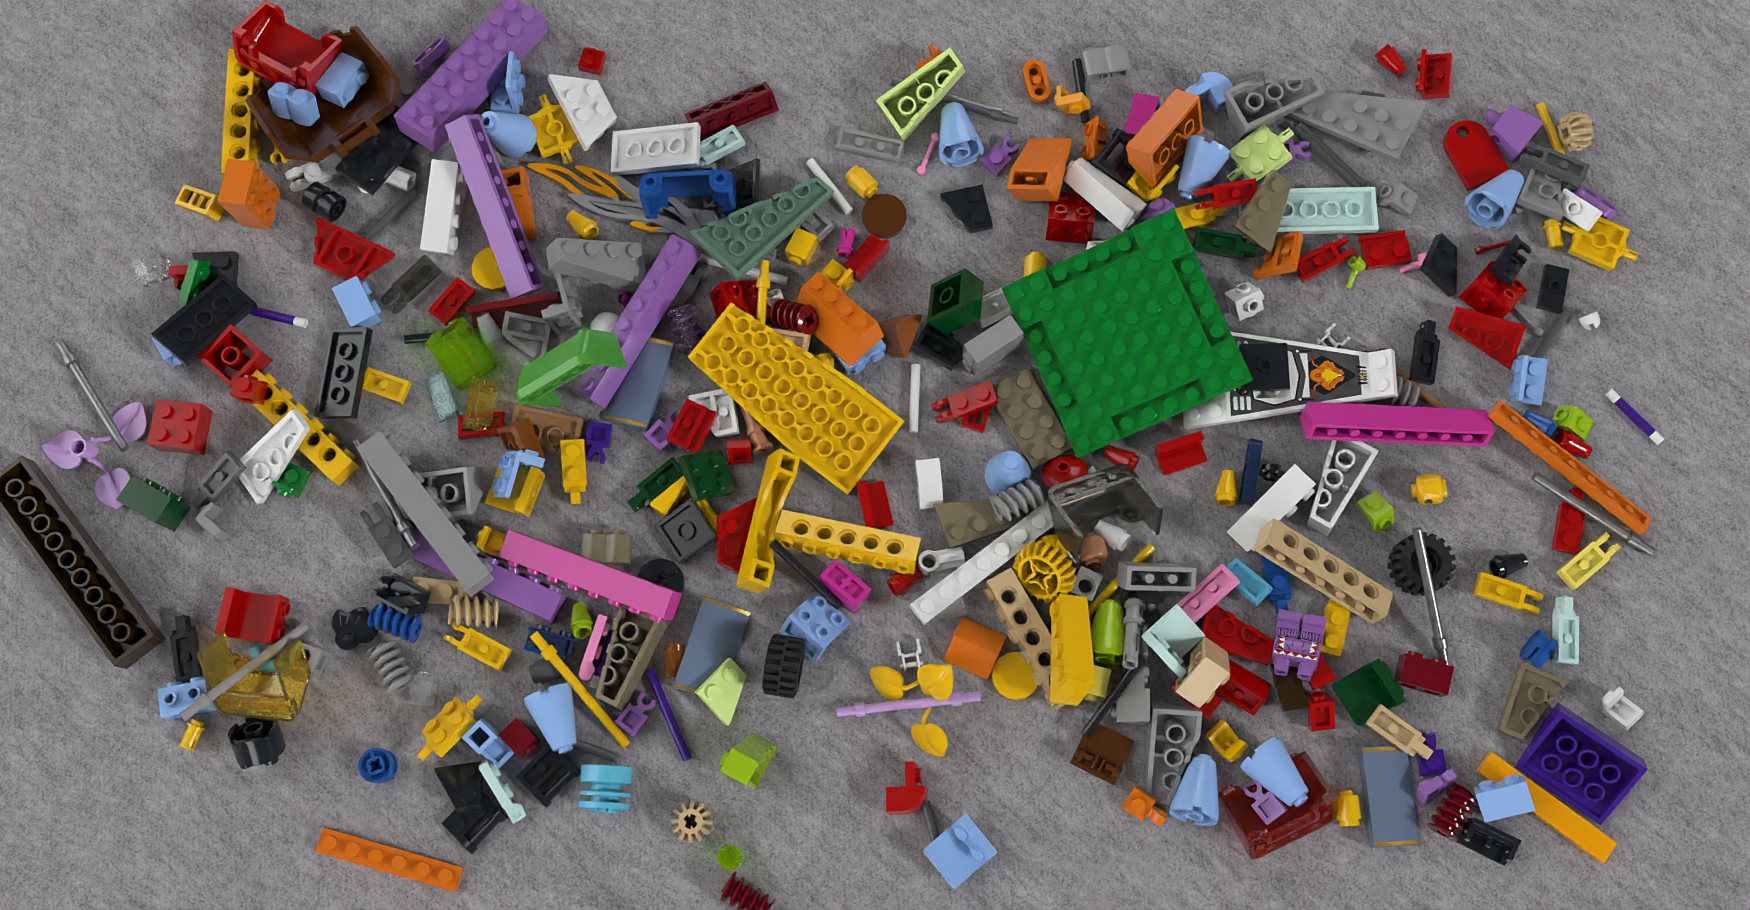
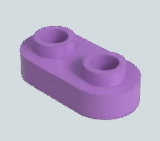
(436, 49)
(1608, 209)

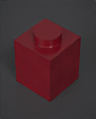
(520, 738)

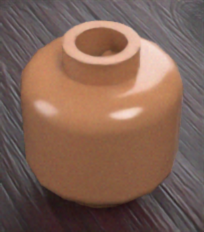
(1093, 551)

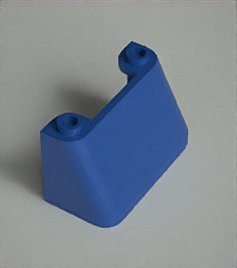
(657, 187)

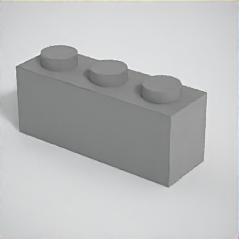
(1156, 576)

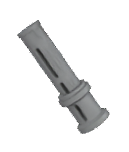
(1133, 625)

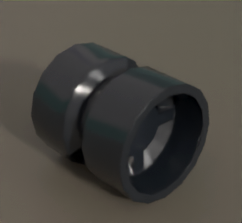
(324, 202)

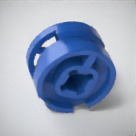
(1538, 648)
(377, 765)

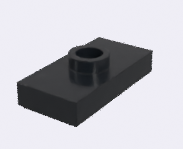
(1552, 288)

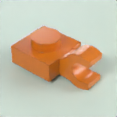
(1142, 804)

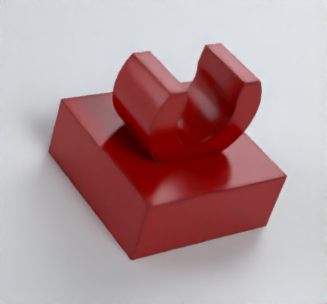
(592, 60)
(178, 274)
(739, 451)

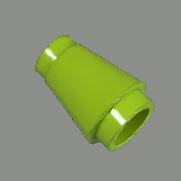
(581, 622)

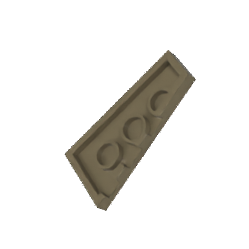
(972, 521)

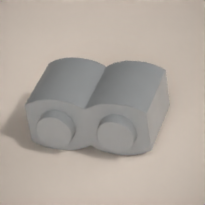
(1105, 63)

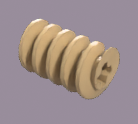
(473, 611)

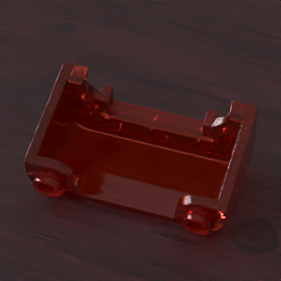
(1294, 824)

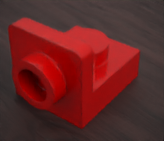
(1320, 711)

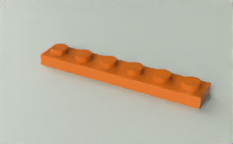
(390, 859)

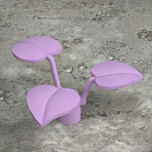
(70, 447)

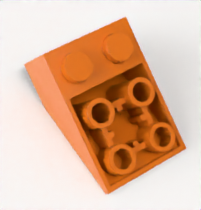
(1039, 170)
(520, 192)

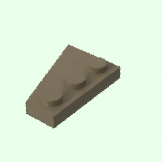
(1264, 211)
(1527, 699)

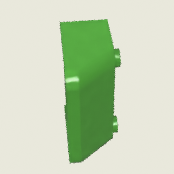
(565, 362)

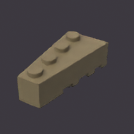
(627, 656)

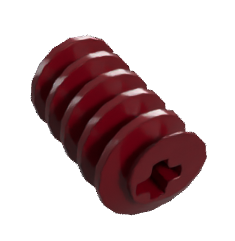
(794, 316)
(1452, 812)
(744, 896)

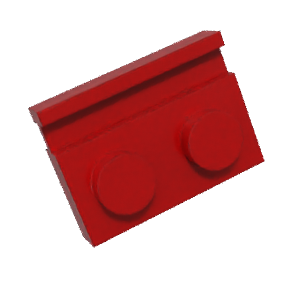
(1385, 250)
(691, 426)

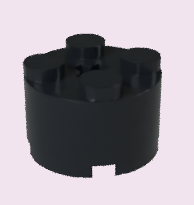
(256, 742)

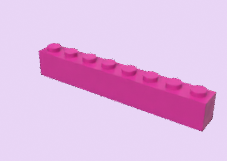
(1396, 424)
(590, 575)

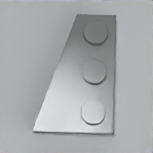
(1542, 194)

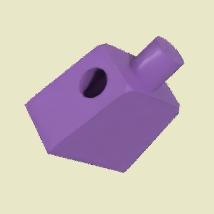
(1512, 130)

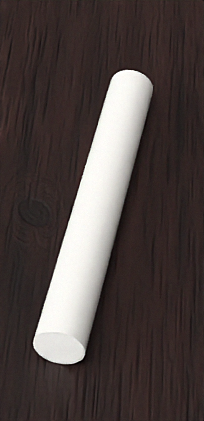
(838, 197)
(914, 398)

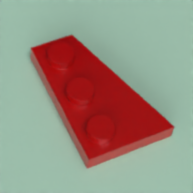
(1489, 333)
(1237, 637)

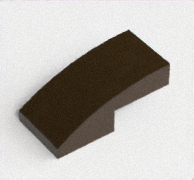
(1290, 690)

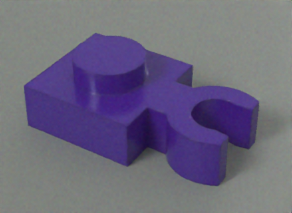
(598, 437)

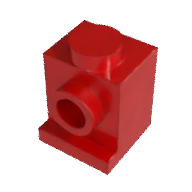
(249, 390)

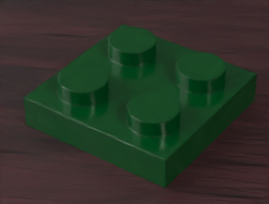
(707, 475)

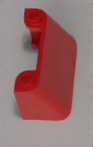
(282, 51)

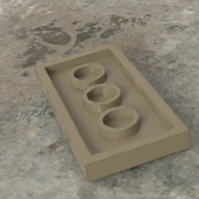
(1030, 419)

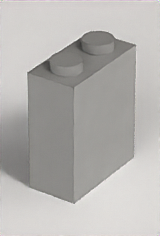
(992, 345)

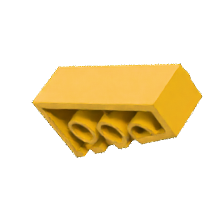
(1071, 650)

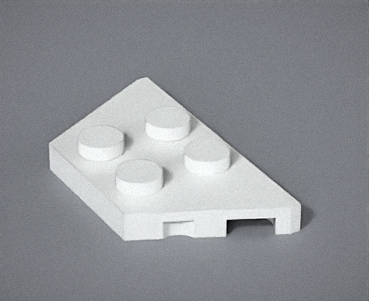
(583, 106)

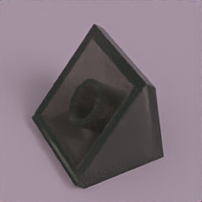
(748, 183)

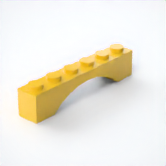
(758, 556)

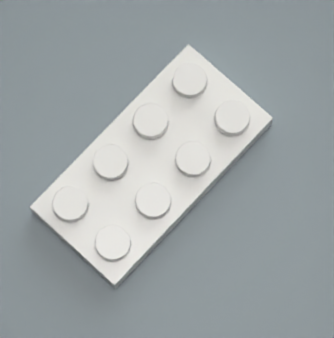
(655, 149)

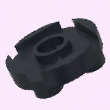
(666, 569)

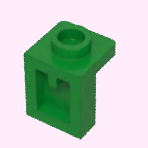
(292, 481)

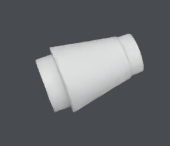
(1114, 536)

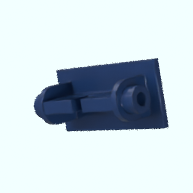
(562, 641)

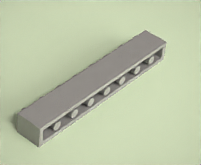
(425, 513)

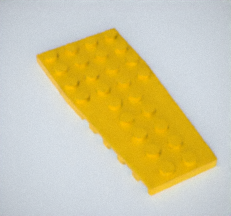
(796, 397)

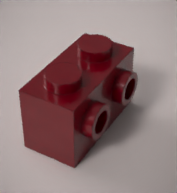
(1424, 674)

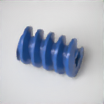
(395, 622)

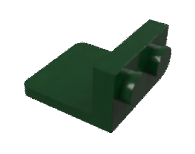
(1366, 689)

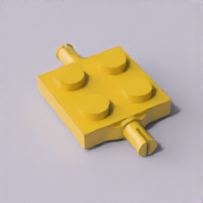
(553, 131)
(1601, 244)
(449, 726)

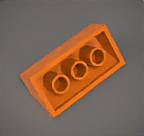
(1165, 136)
(842, 323)

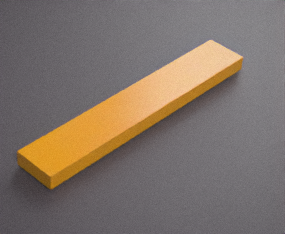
(1554, 812)

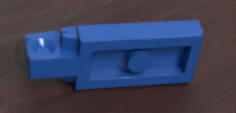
(1279, 580)

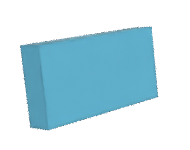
(1250, 584)

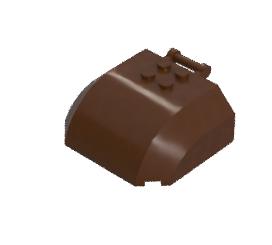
(337, 126)

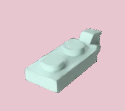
(719, 145)
(1565, 631)
(502, 792)

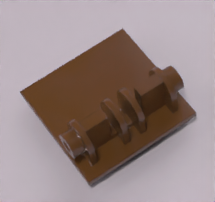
(1102, 753)

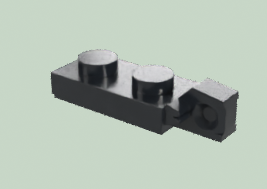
(1425, 354)
(184, 649)

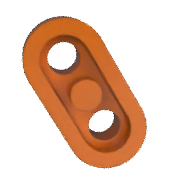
(1037, 82)

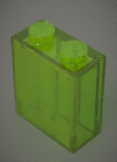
(461, 353)

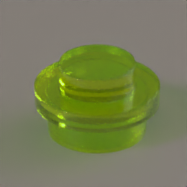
(729, 857)

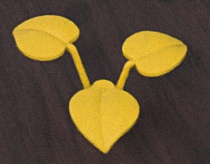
(934, 682)

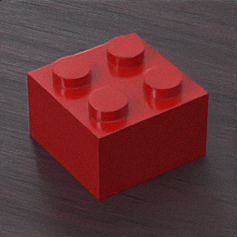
(234, 356)
(180, 427)

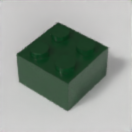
(955, 301)
(154, 502)

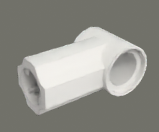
(402, 179)
(942, 559)

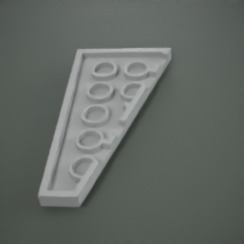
(1366, 121)

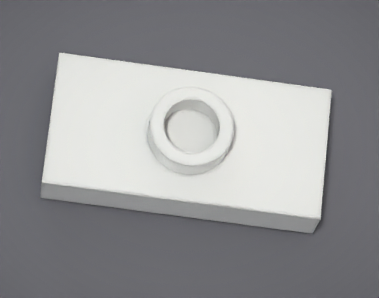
(1579, 210)

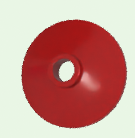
(1063, 469)

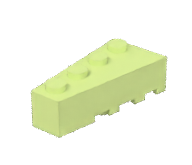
(919, 93)

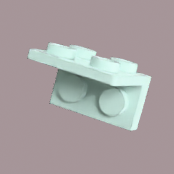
(1173, 637)

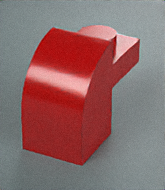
(907, 798)

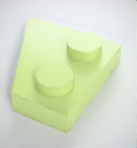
(723, 690)

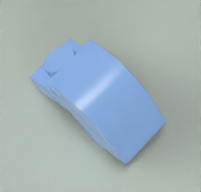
(1212, 88)
(485, 740)

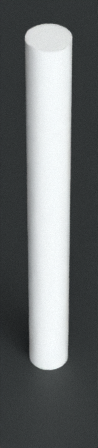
(754, 272)

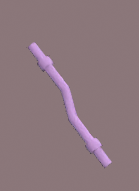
(861, 709)

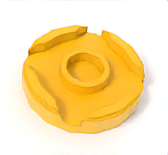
(486, 271)
(1013, 677)

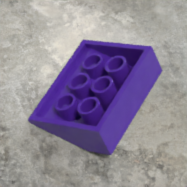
(1580, 764)

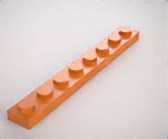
(1570, 467)

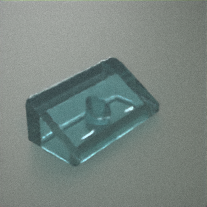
(442, 396)

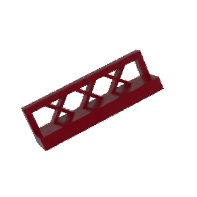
(734, 110)
(525, 305)

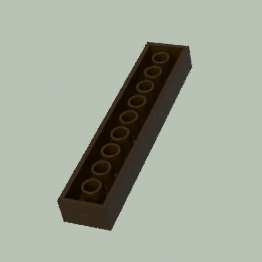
(76, 564)

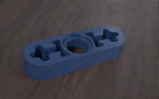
(1250, 472)

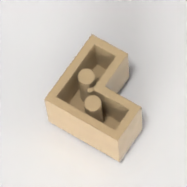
(1204, 674)

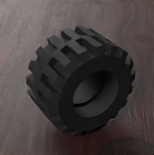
(1405, 574)
(783, 666)

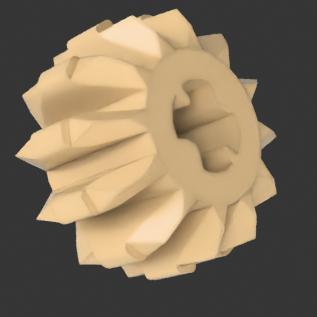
(1575, 131)
(683, 823)

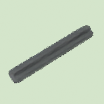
(1329, 156)

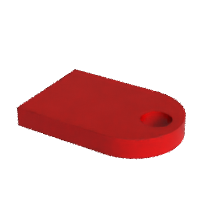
(1475, 156)

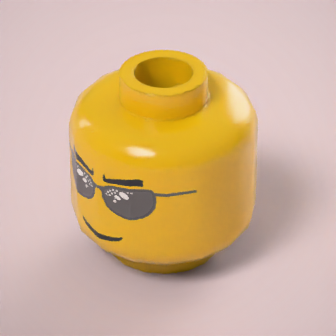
(1429, 489)

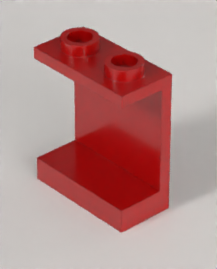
(252, 616)

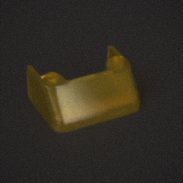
(260, 693)

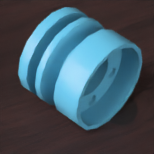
(605, 787)

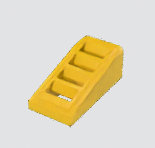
(212, 209)
(669, 499)

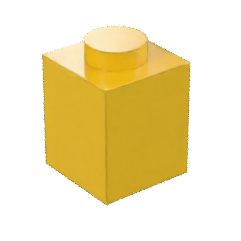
(801, 247)

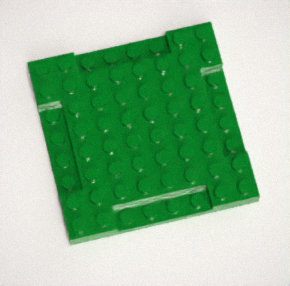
(1127, 334)

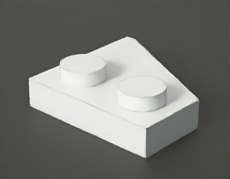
(719, 401)

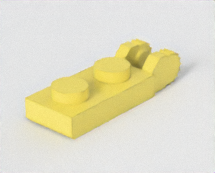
(1586, 562)

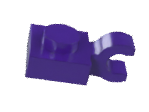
(1436, 762)

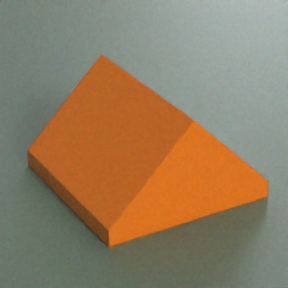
(974, 648)

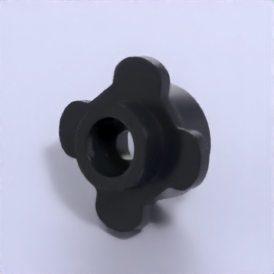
(1270, 472)

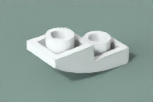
(929, 483)

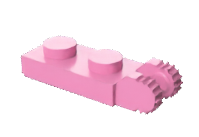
(594, 649)

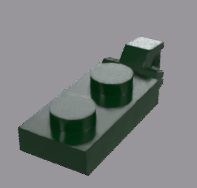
(1223, 244)
(655, 484)

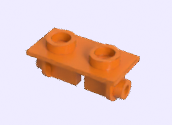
(1094, 132)

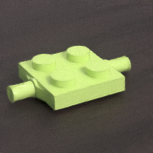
(1260, 154)

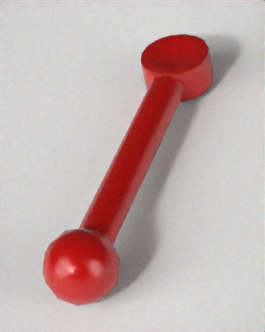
(1480, 249)

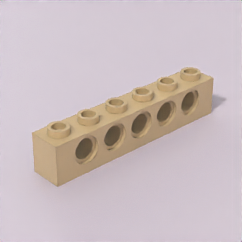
(1323, 571)
(1008, 583)

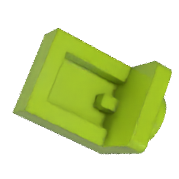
(1574, 420)
(1377, 511)

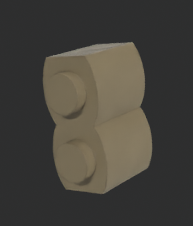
(608, 548)

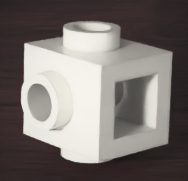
(1244, 300)

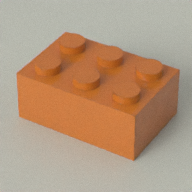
(248, 194)

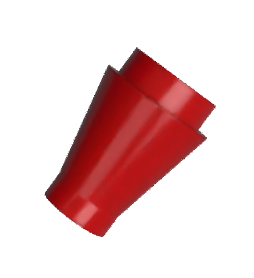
(1390, 60)
(1573, 444)
(1121, 456)
(901, 583)

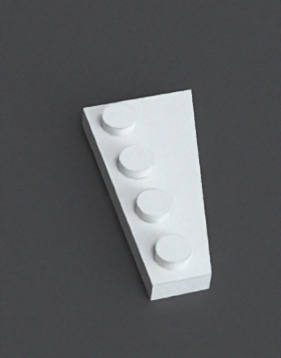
(272, 454)

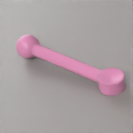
(921, 170)

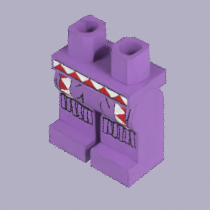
(1298, 652)

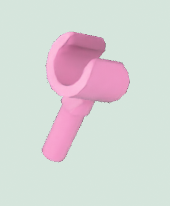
(1420, 258)

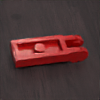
(1227, 194)
(1323, 259)
(966, 402)

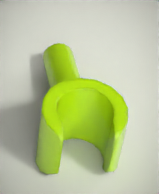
(1357, 266)

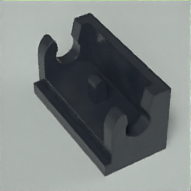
(1510, 261)
(402, 594)
(1488, 841)

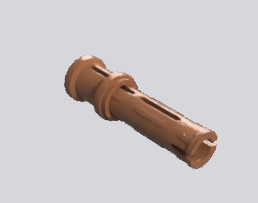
(757, 434)

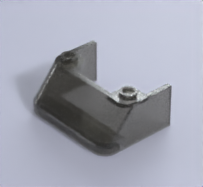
(1097, 497)

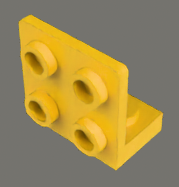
(523, 494)

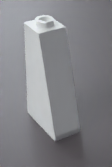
(1104, 193)

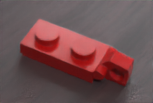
(1568, 526)

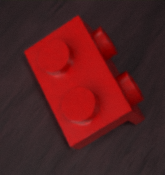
(1434, 75)

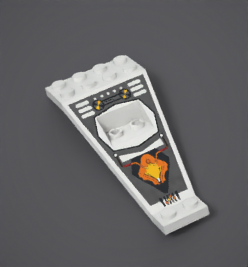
(1315, 375)

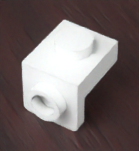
(1621, 709)

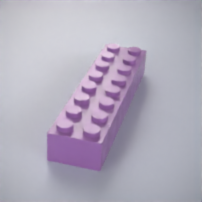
(470, 73)

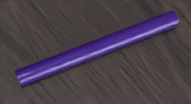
(668, 715)

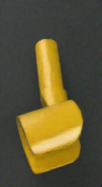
(275, 155)

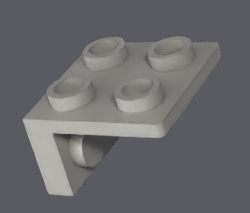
(569, 313)

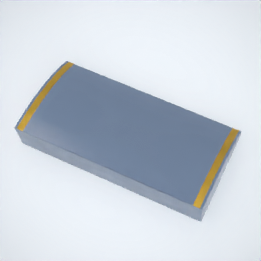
(641, 388)
(712, 641)
(1388, 796)

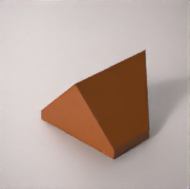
(899, 334)
(520, 436)

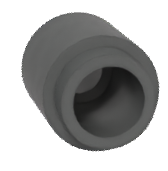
(544, 671)

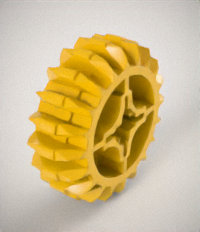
(1044, 571)

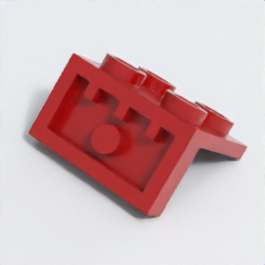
(741, 293)
(1491, 295)

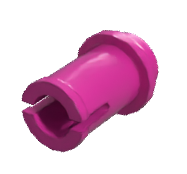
(845, 247)

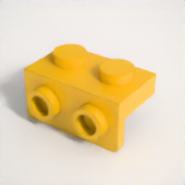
(1144, 190)

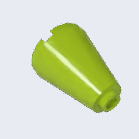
(1108, 635)

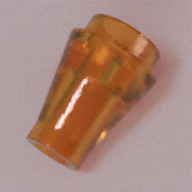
(672, 658)

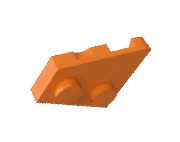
(1283, 256)

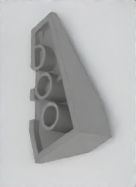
(1267, 101)
(456, 488)
(1133, 703)
(1170, 742)

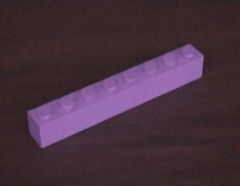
(494, 205)
(641, 317)
(506, 586)

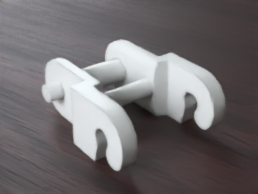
(1326, 335)
(910, 664)

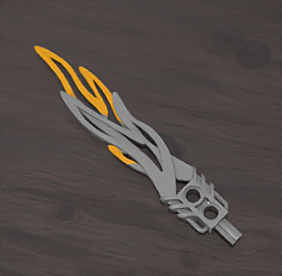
(630, 211)

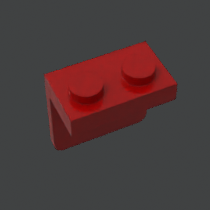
(1070, 219)

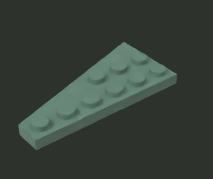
(757, 229)

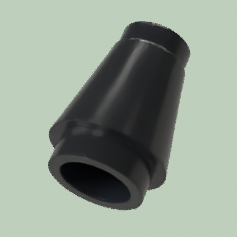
(1507, 564)

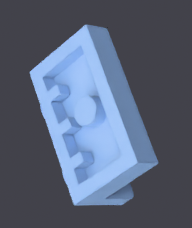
(1528, 380)

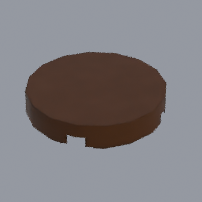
(884, 216)

